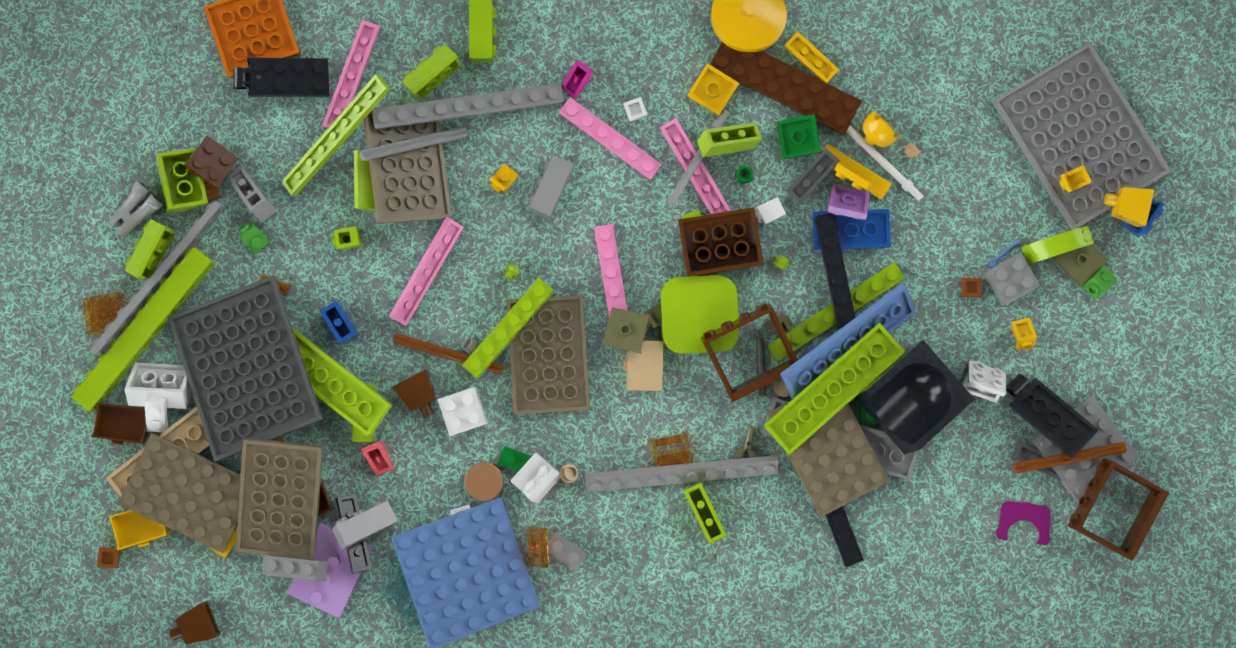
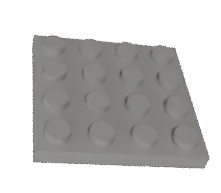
(1078, 474)

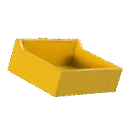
(135, 529)

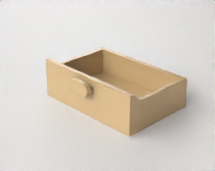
(645, 370)

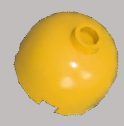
(878, 131)

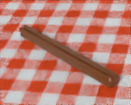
(440, 351)
(1061, 459)

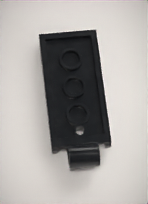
(283, 77)
(1050, 415)

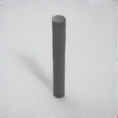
(760, 362)

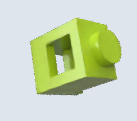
(340, 234)

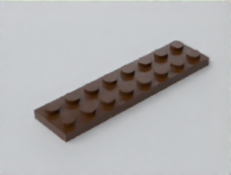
(788, 86)

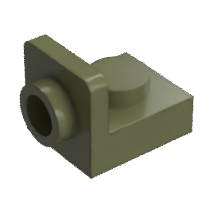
(655, 316)
(785, 320)

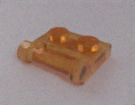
(674, 456)

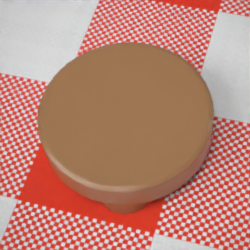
(484, 481)

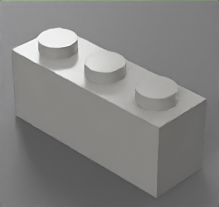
(551, 186)
(364, 524)
(295, 568)

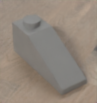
(251, 193)

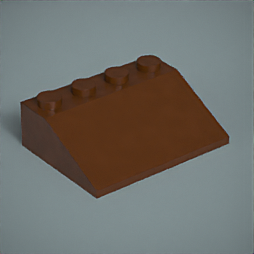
(720, 242)

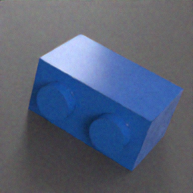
(339, 322)

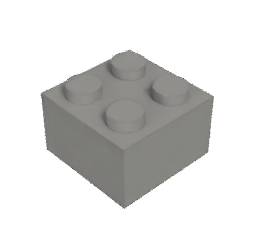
(1011, 279)

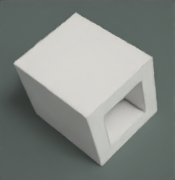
(770, 212)

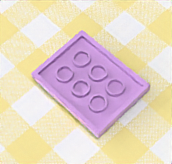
(336, 590)

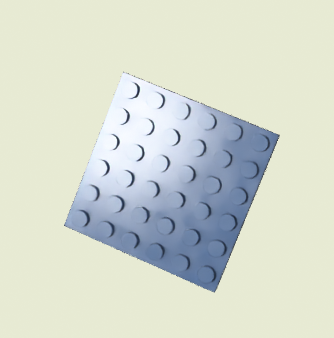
(465, 572)

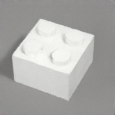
(462, 411)

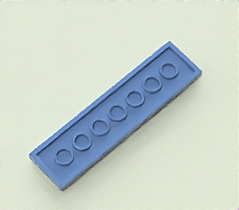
(888, 311)

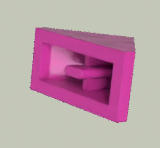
(577, 79)

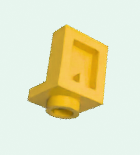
(503, 179)
(1024, 334)

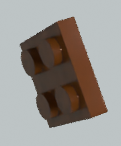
(211, 162)

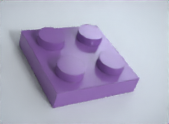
(849, 202)

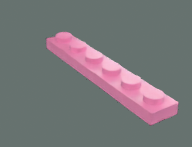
(353, 70)
(610, 138)
(701, 178)
(610, 267)
(426, 271)

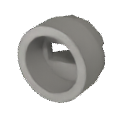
(470, 345)

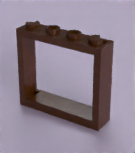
(763, 379)
(1143, 520)

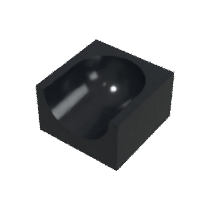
(914, 398)

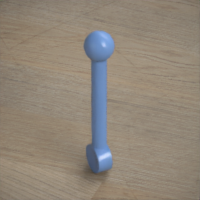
(1016, 242)

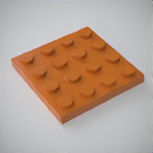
(250, 31)

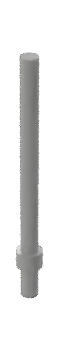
(695, 162)

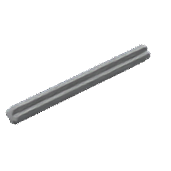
(414, 143)

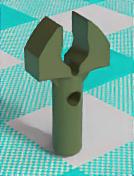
(748, 444)

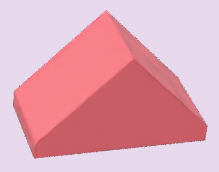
(378, 458)

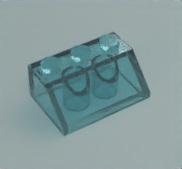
(399, 598)

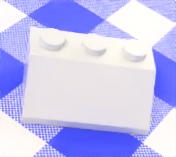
(158, 381)

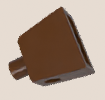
(417, 393)
(196, 625)

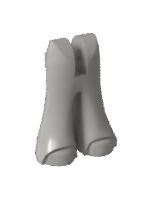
(136, 197)

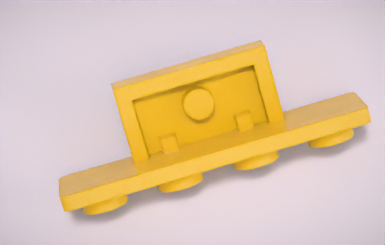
(858, 174)

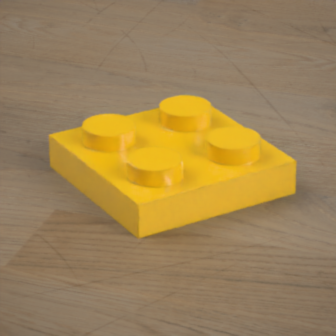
(713, 89)

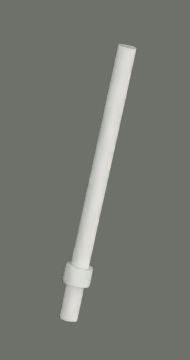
(906, 184)

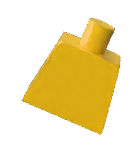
(1131, 205)

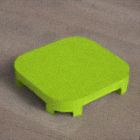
(695, 306)

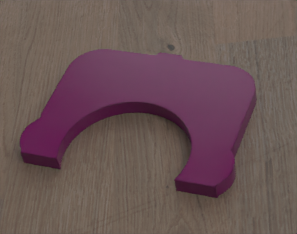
(1016, 511)

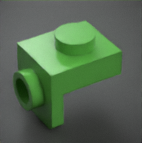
(253, 237)
(1099, 282)

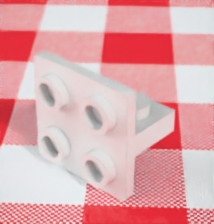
(985, 381)
(536, 478)

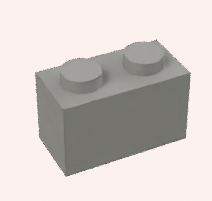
(566, 551)

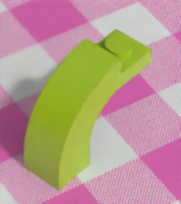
(1057, 245)

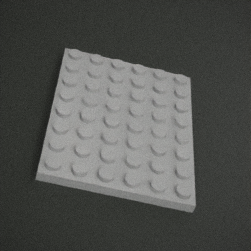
(1075, 119)

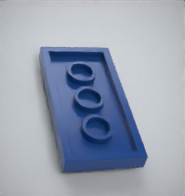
(860, 233)

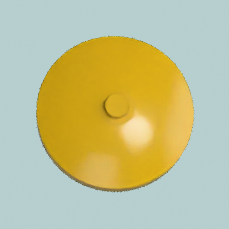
(748, 23)

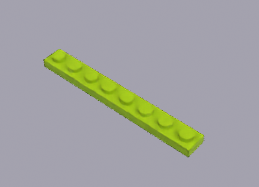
(336, 135)
(825, 318)

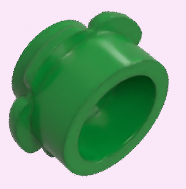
(744, 169)

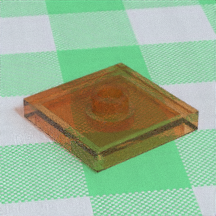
(100, 311)
(537, 546)

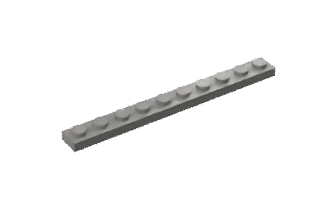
(467, 106)
(152, 283)
(681, 473)

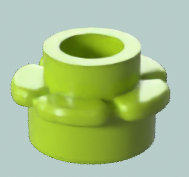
(781, 261)
(511, 271)

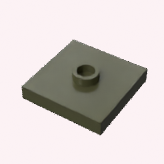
(1081, 263)
(626, 330)

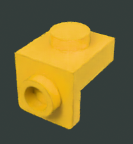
(1075, 179)

